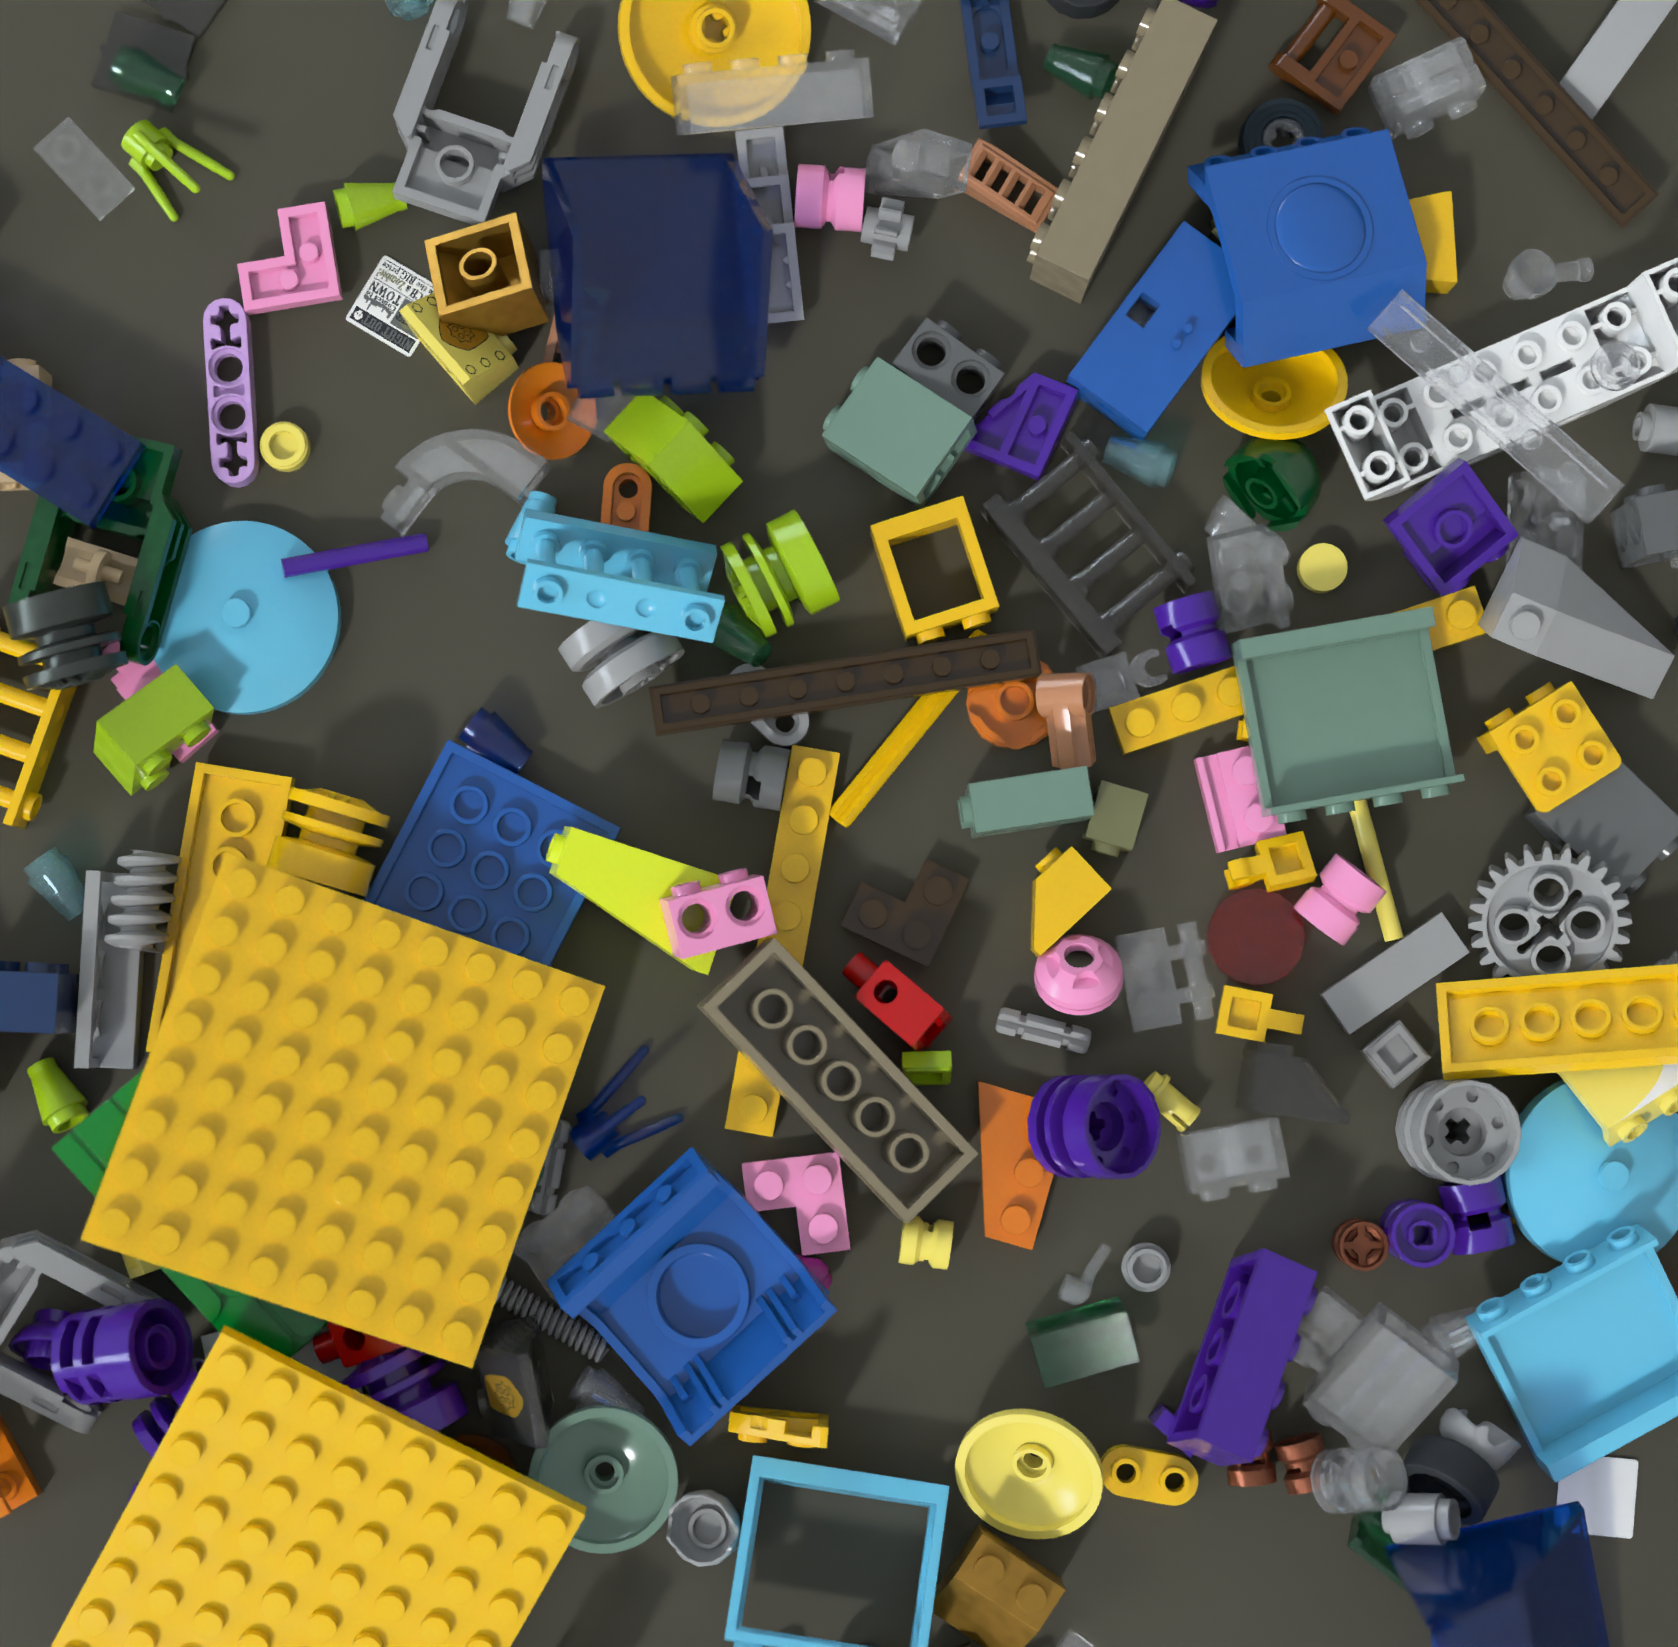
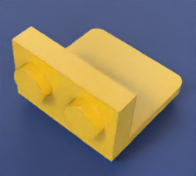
(1551, 745)

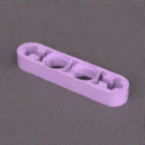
(223, 393)

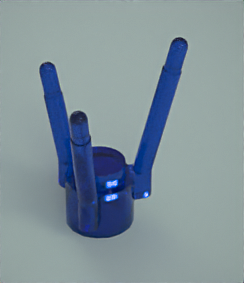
(596, 1132)

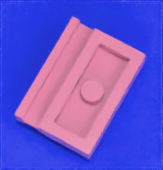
(1233, 800)

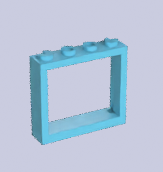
(842, 1482)

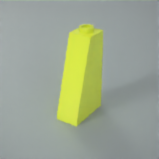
(629, 885)

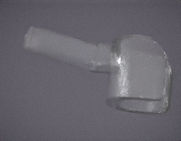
(1077, 1290)

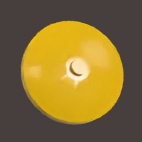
(666, 34)

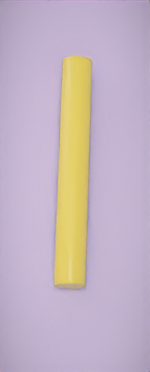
(1375, 869)

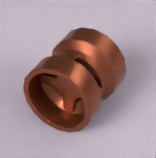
(1369, 1245)
(1298, 1456)
(1256, 1473)

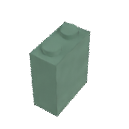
(898, 432)
(1026, 802)

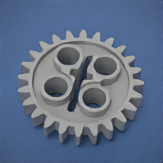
(1515, 893)

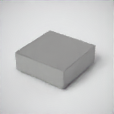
(1395, 1054)

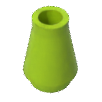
(365, 203)
(57, 1097)

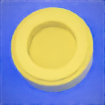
(285, 446)
(1322, 568)

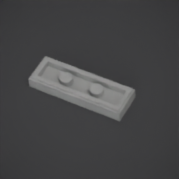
(1394, 973)

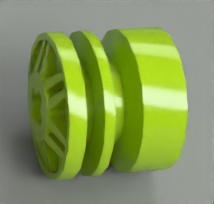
(779, 573)

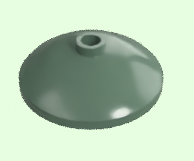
(620, 1506)

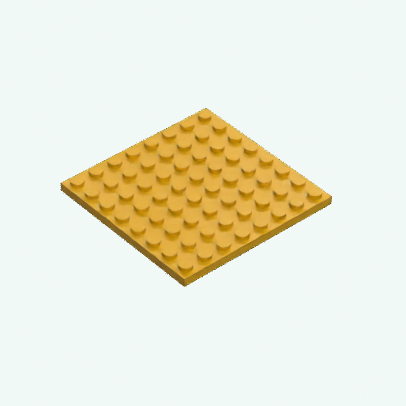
(344, 1111)
(316, 1523)

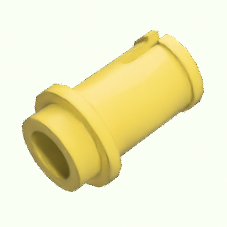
(1171, 1102)

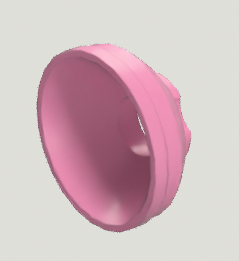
(1079, 989)

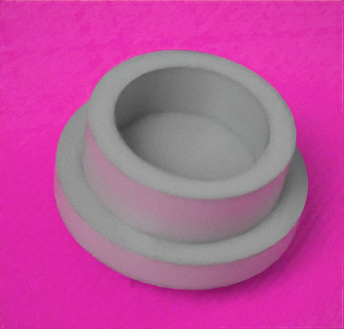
(1145, 1267)

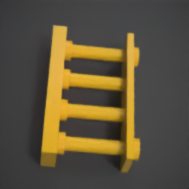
(25, 800)

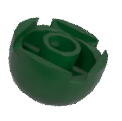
(1274, 480)

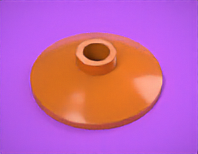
(556, 435)

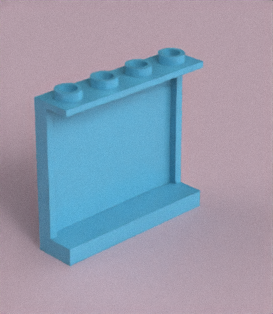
(1586, 1351)

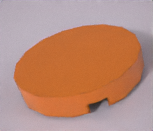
(1008, 713)

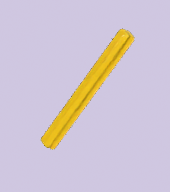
(890, 754)

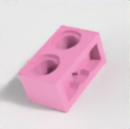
(719, 926)

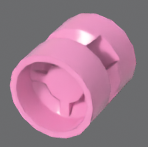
(830, 197)
(1339, 899)

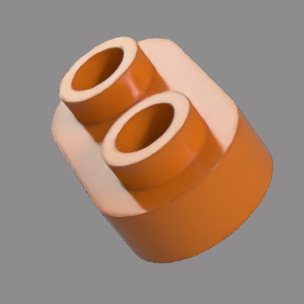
(622, 511)

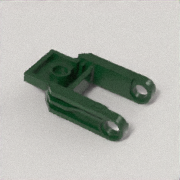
(137, 512)

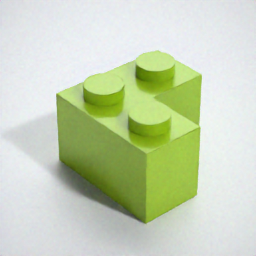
(675, 453)
(145, 729)

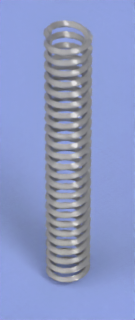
(555, 1325)

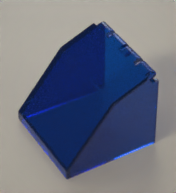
(657, 273)
(1508, 1583)

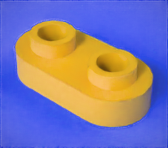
(1149, 1474)

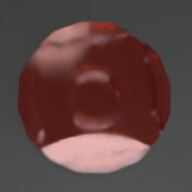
(1255, 936)

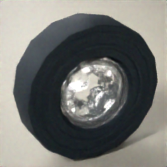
(1277, 115)

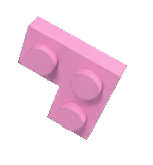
(305, 273)
(810, 1185)

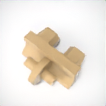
(91, 563)

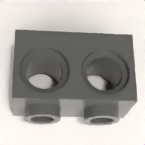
(957, 362)
(1646, 527)

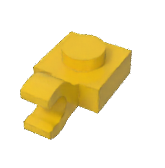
(1278, 861)
(1249, 1015)

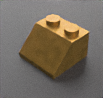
(487, 277)
(996, 1592)

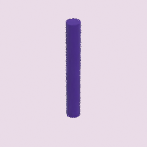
(354, 555)

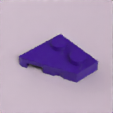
(1026, 426)

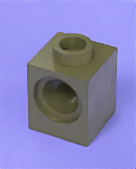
(1116, 819)

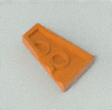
(1012, 1177)

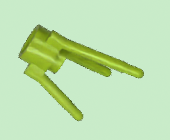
(152, 150)

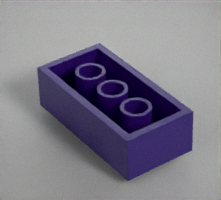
(1244, 1358)

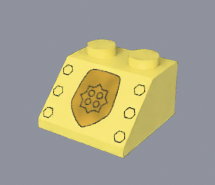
(470, 356)

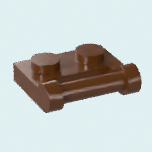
(1345, 60)

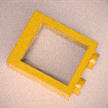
(922, 523)

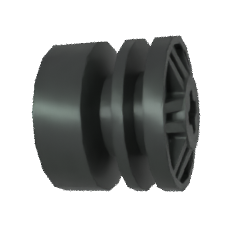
(65, 635)

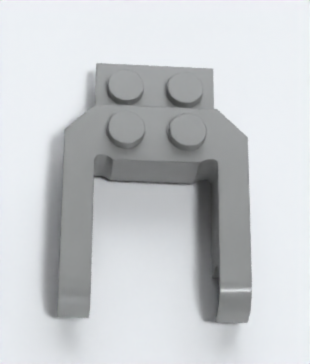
(458, 162)
(21, 1263)

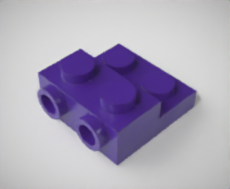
(1451, 528)

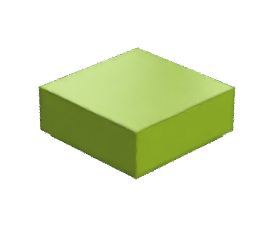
(927, 1067)

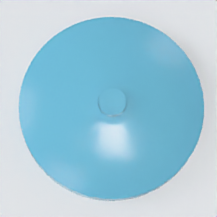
(244, 627)
(1576, 1190)

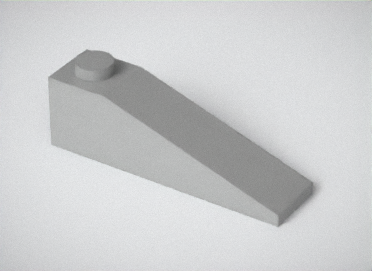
(1568, 619)

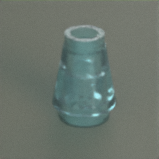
(1142, 460)
(57, 883)

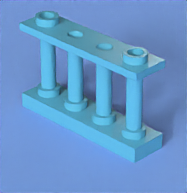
(618, 576)

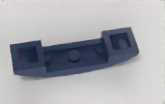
(993, 63)

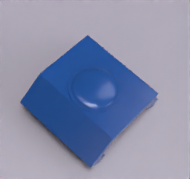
(1312, 241)
(694, 1293)

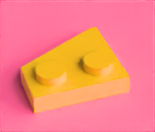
(793, 1427)

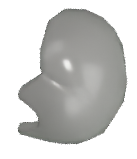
(1484, 1439)
(703, 1527)

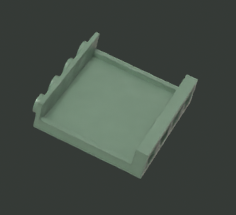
(1344, 715)

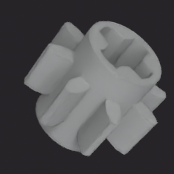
(887, 228)

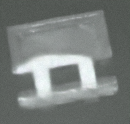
(1150, 978)

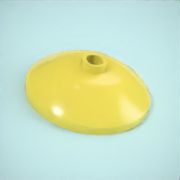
(1025, 1492)

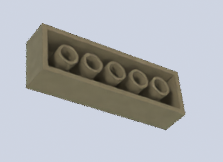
(1124, 143)
(837, 1079)

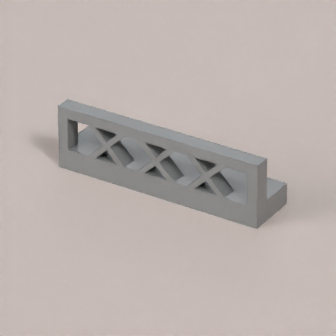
(107, 984)

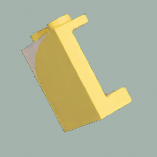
(1625, 1097)

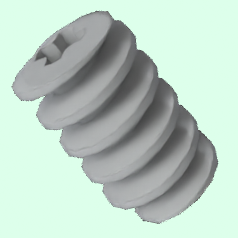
(142, 900)

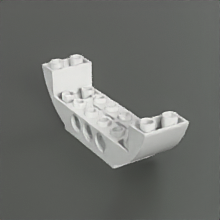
(1416, 433)

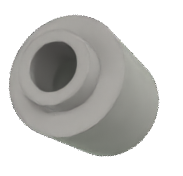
(1657, 429)
(1423, 1520)

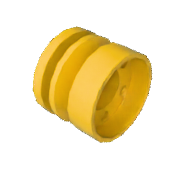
(328, 840)

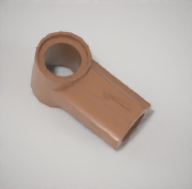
(1068, 704)

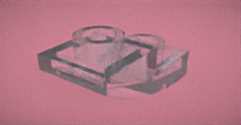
(84, 168)

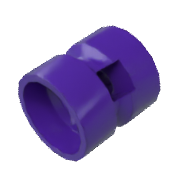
(1192, 632)
(1467, 1200)
(1418, 1232)

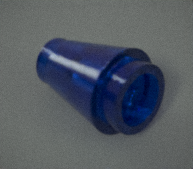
(494, 740)

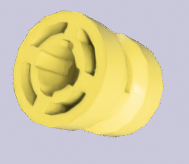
(926, 1242)

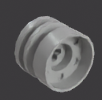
(1484, 1129)

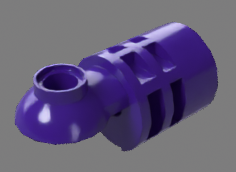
(110, 1350)

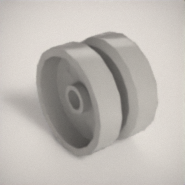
(622, 658)

